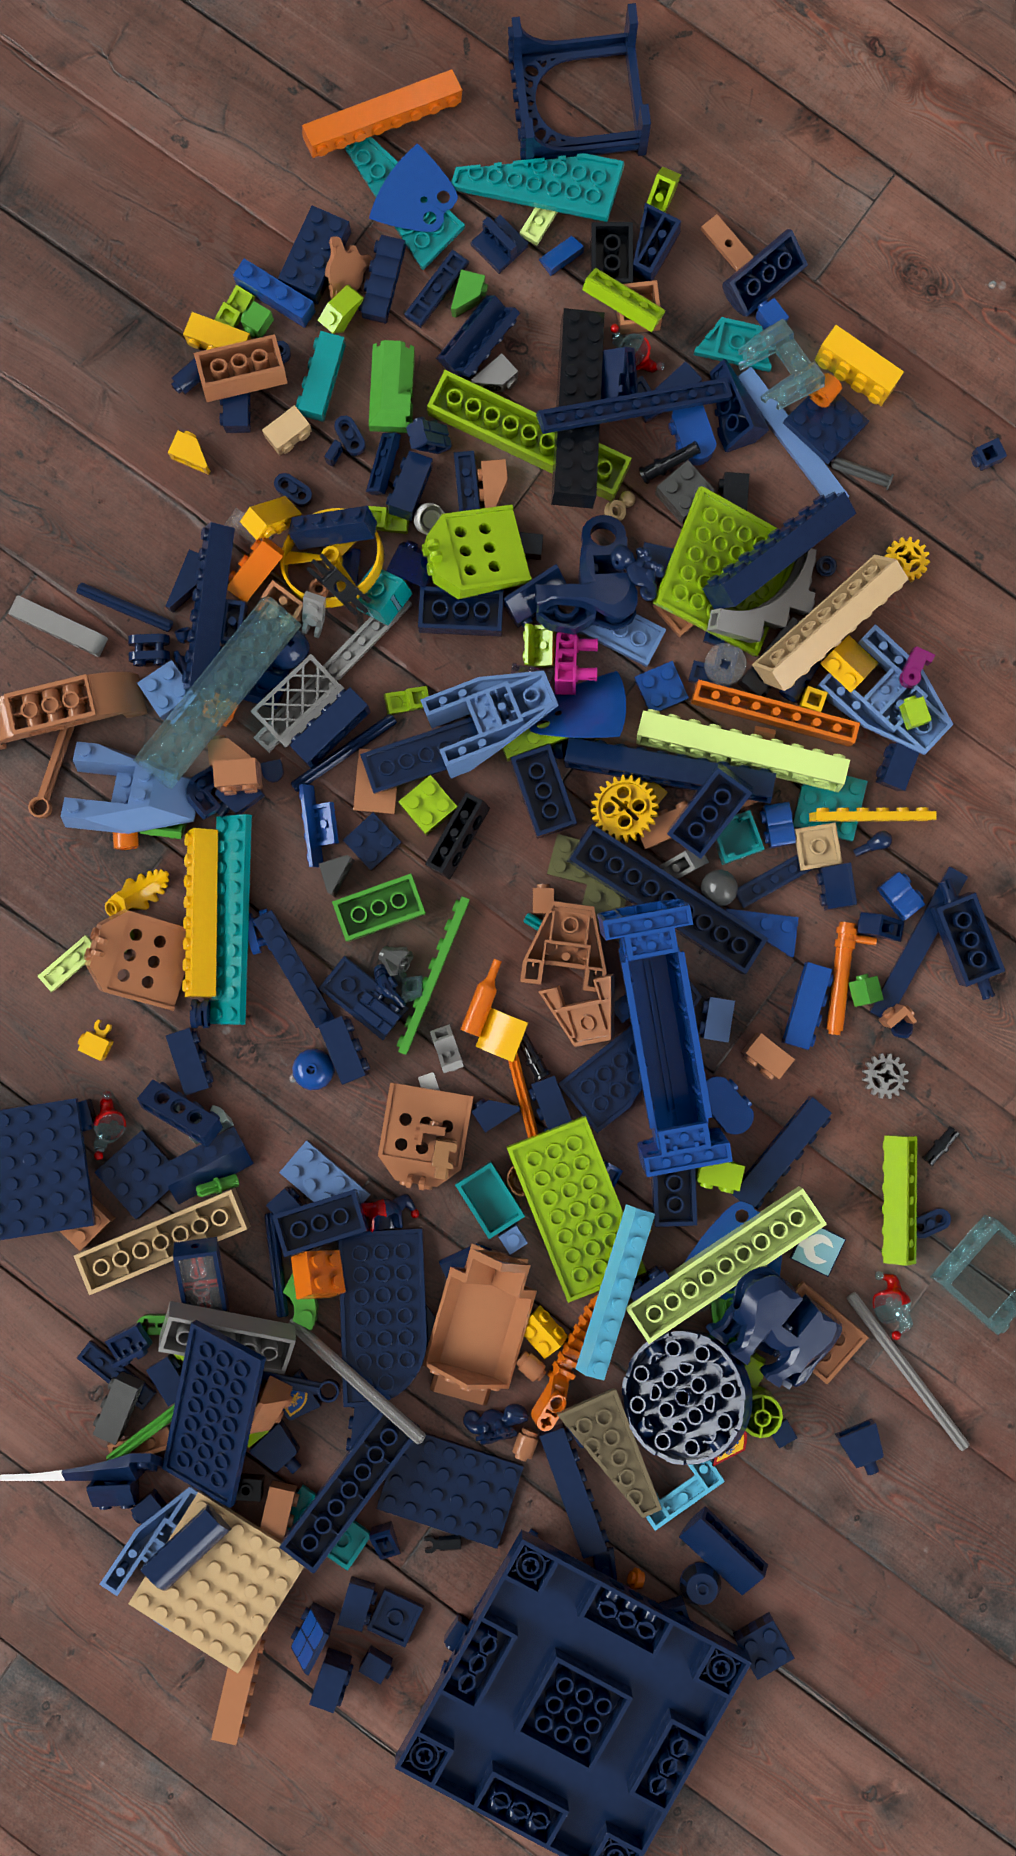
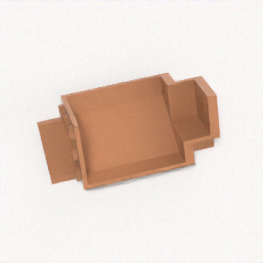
(480, 1325)

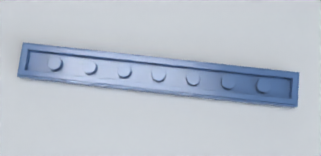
(805, 458)

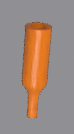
(481, 1002)

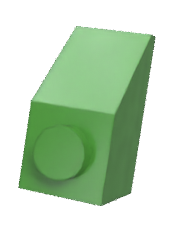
(468, 292)

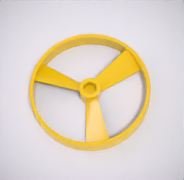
(334, 555)

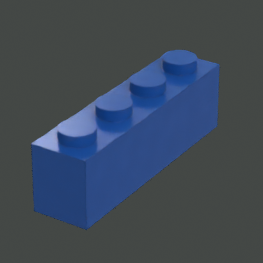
(274, 293)
(807, 1005)

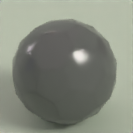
(719, 887)

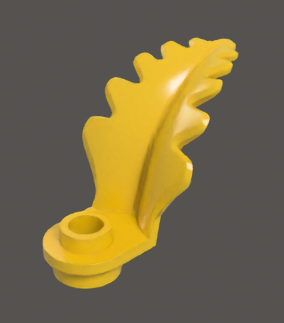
(138, 893)

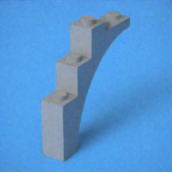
(774, 613)

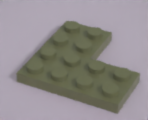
(596, 894)

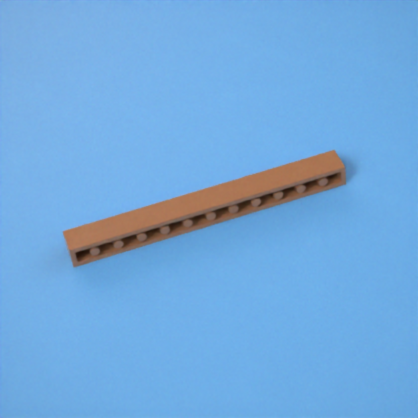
(239, 1686)

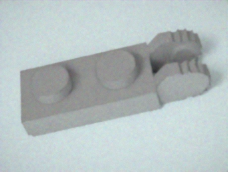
(313, 613)

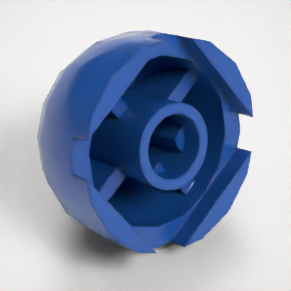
(322, 1065)

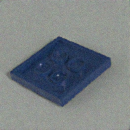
(826, 428)
(134, 1174)

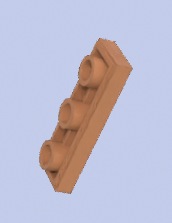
(720, 236)

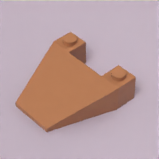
(567, 940)

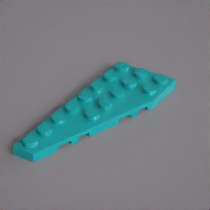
(567, 185)

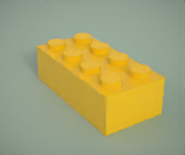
(858, 365)

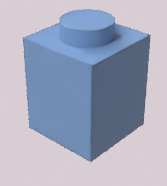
(513, 1238)

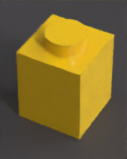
(813, 699)

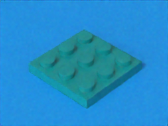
(849, 796)

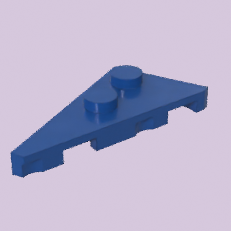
(777, 928)

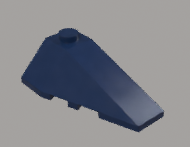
(739, 418)

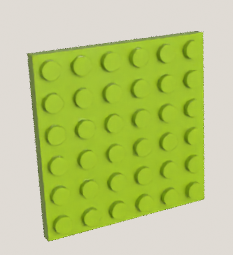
(709, 541)

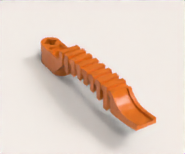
(544, 1410)

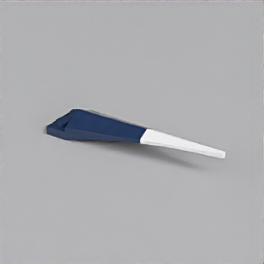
(122, 1468)

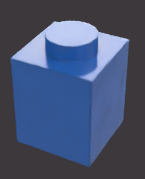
(770, 313)

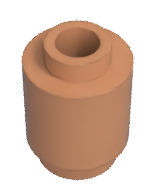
(531, 1366)
(525, 1444)

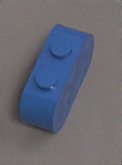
(693, 425)
(727, 1106)

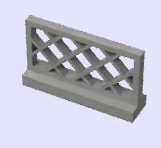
(312, 712)

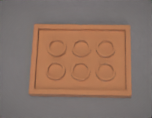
(846, 1346)

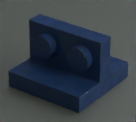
(499, 243)

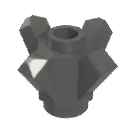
(396, 961)

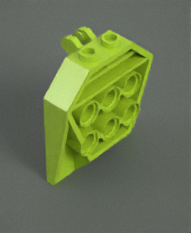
(502, 539)

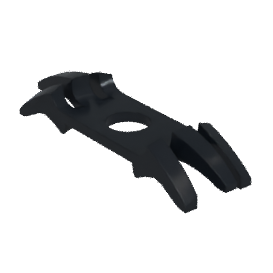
(331, 578)

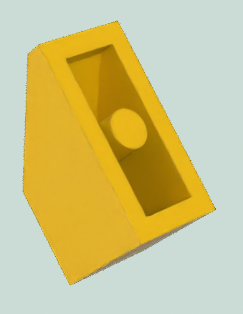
(188, 451)

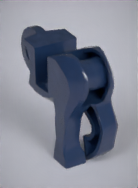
(603, 593)

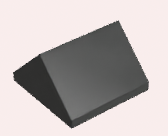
(335, 872)

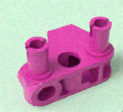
(566, 670)

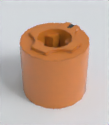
(825, 395)
(125, 841)

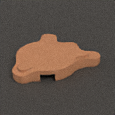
(345, 266)

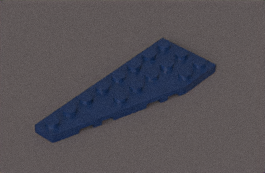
(609, 1079)

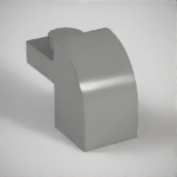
(447, 1049)

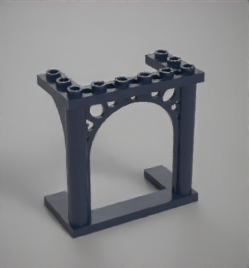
(528, 51)

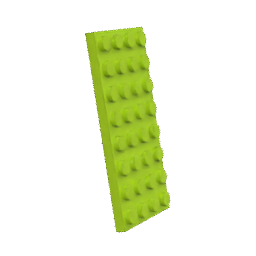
(570, 1203)

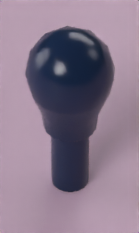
(879, 841)

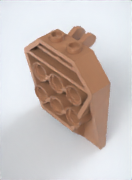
(107, 958)
(409, 1164)

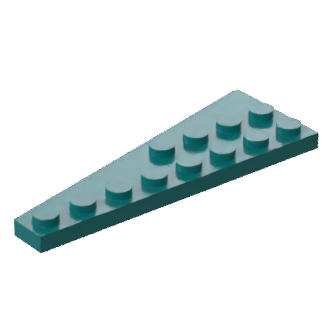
(375, 166)

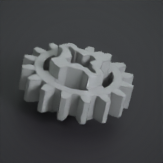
(883, 1084)

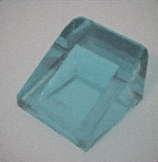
(412, 988)

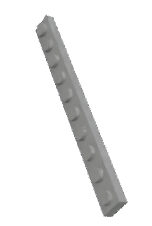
(337, 666)

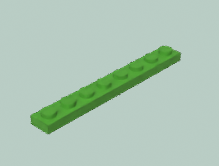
(436, 967)

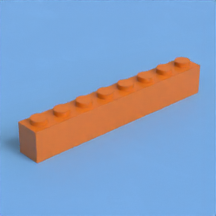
(382, 113)
(775, 713)

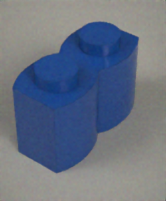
(778, 825)
(901, 895)

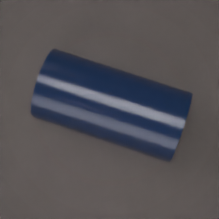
(765, 273)

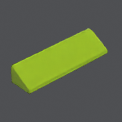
(623, 299)

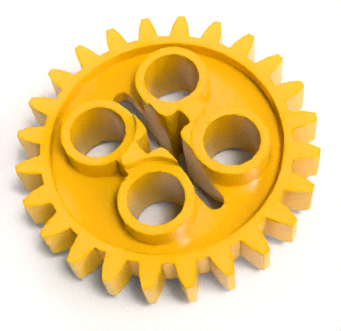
(637, 795)

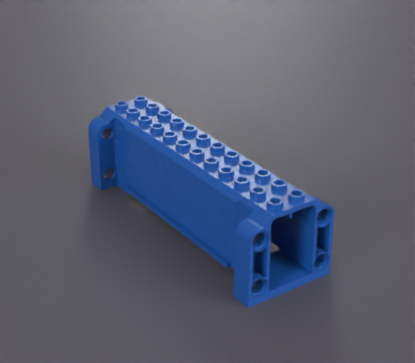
(665, 1037)

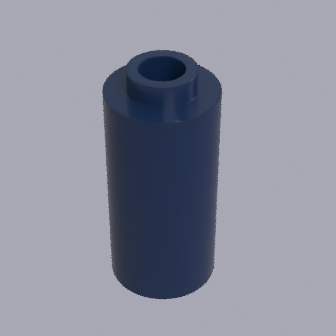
(186, 378)

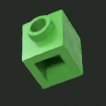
(256, 320)
(865, 990)

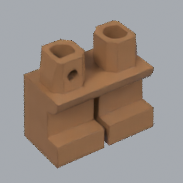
(441, 1157)

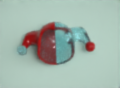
(641, 346)
(107, 1125)
(893, 1304)

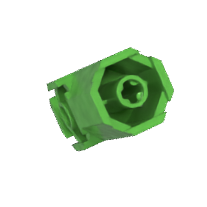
(391, 387)

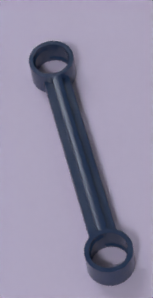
(304, 1385)

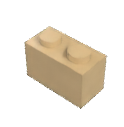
(287, 430)

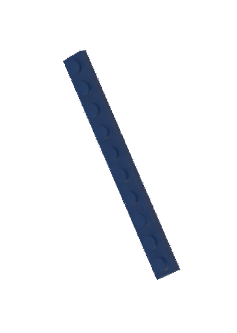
(633, 405)

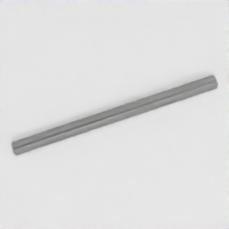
(907, 1370)
(359, 1384)

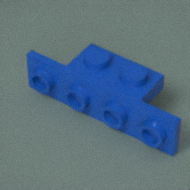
(318, 824)

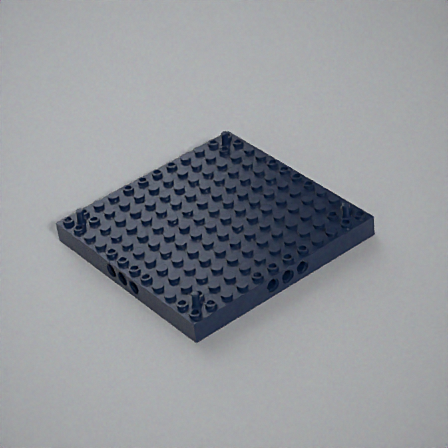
(572, 1706)

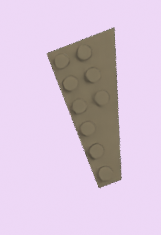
(606, 1435)

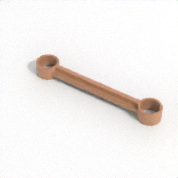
(52, 772)

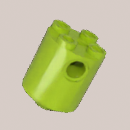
(765, 1414)

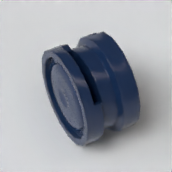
(200, 1013)

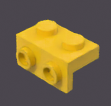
(544, 1332)

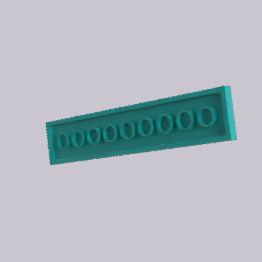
(232, 919)

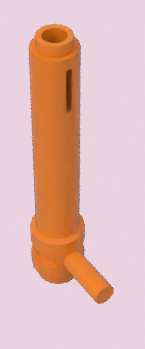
(844, 945)

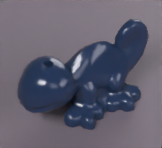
(640, 571)
(494, 1424)

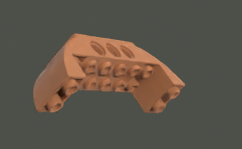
(69, 704)

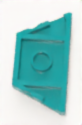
(726, 339)

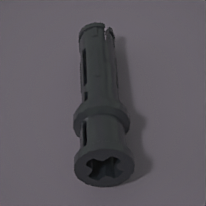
(660, 466)
(532, 1061)

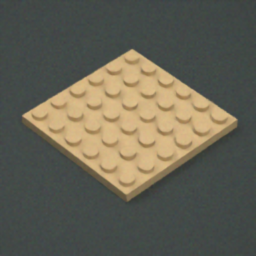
(228, 1593)

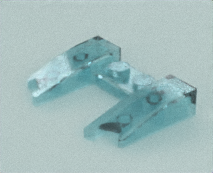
(804, 376)

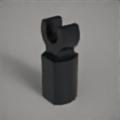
(444, 1543)

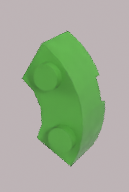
(304, 1309)

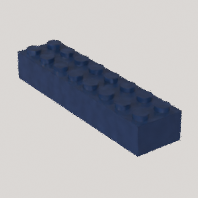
(778, 550)
(346, 1492)

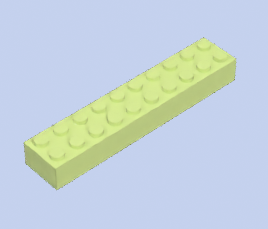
(718, 745)
(725, 1262)

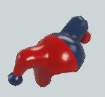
(388, 1212)

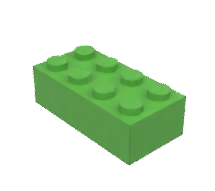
(379, 908)

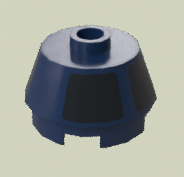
(700, 1583)

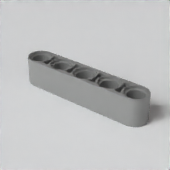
(58, 626)

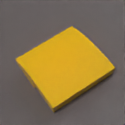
(502, 1034)

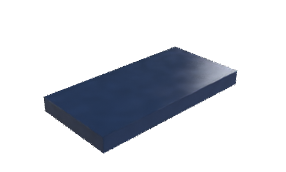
(347, 986)

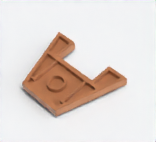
(586, 1020)

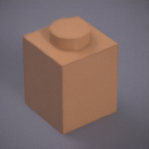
(542, 898)

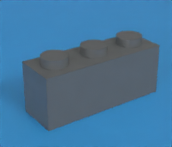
(117, 1407)

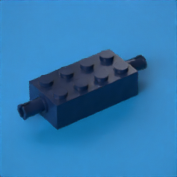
(967, 939)

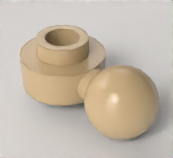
(619, 506)

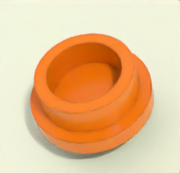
(636, 1579)

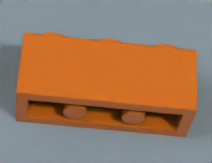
(254, 568)

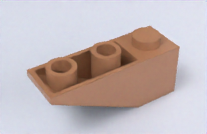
(494, 480)

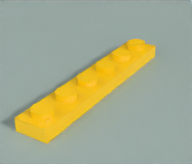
(864, 814)

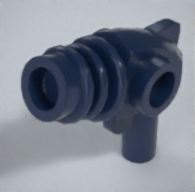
(386, 985)

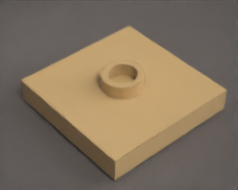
(818, 846)

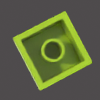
(428, 805)
(726, 1176)

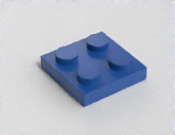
(661, 687)

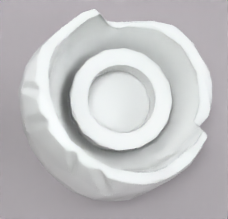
(426, 517)

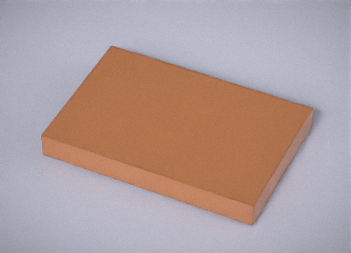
(365, 799)

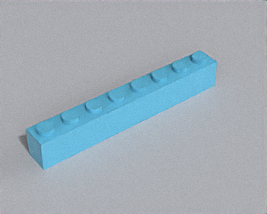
(615, 1292)

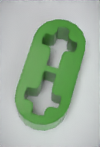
(153, 1318)

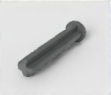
(862, 472)

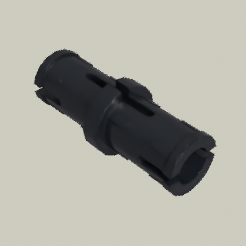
(941, 1146)

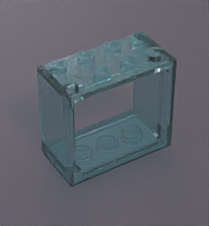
(961, 1257)

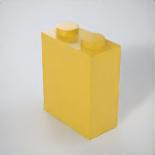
(849, 663)

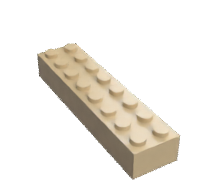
(830, 622)
(154, 1243)

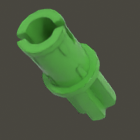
(217, 1185)

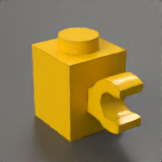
(95, 1043)

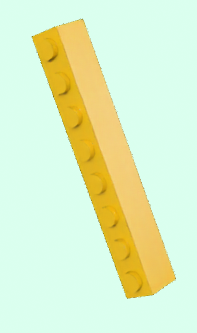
(200, 913)

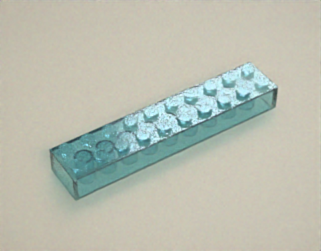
(217, 692)

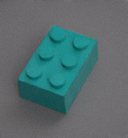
(490, 1199)

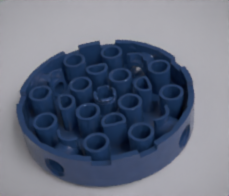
(716, 1404)

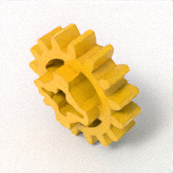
(910, 551)

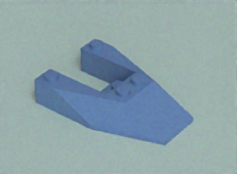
(880, 706)
(500, 710)
(137, 798)
(147, 1541)

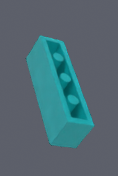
(321, 376)

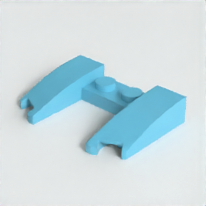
(700, 1484)

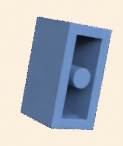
(717, 1019)

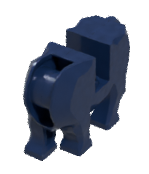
(774, 1313)

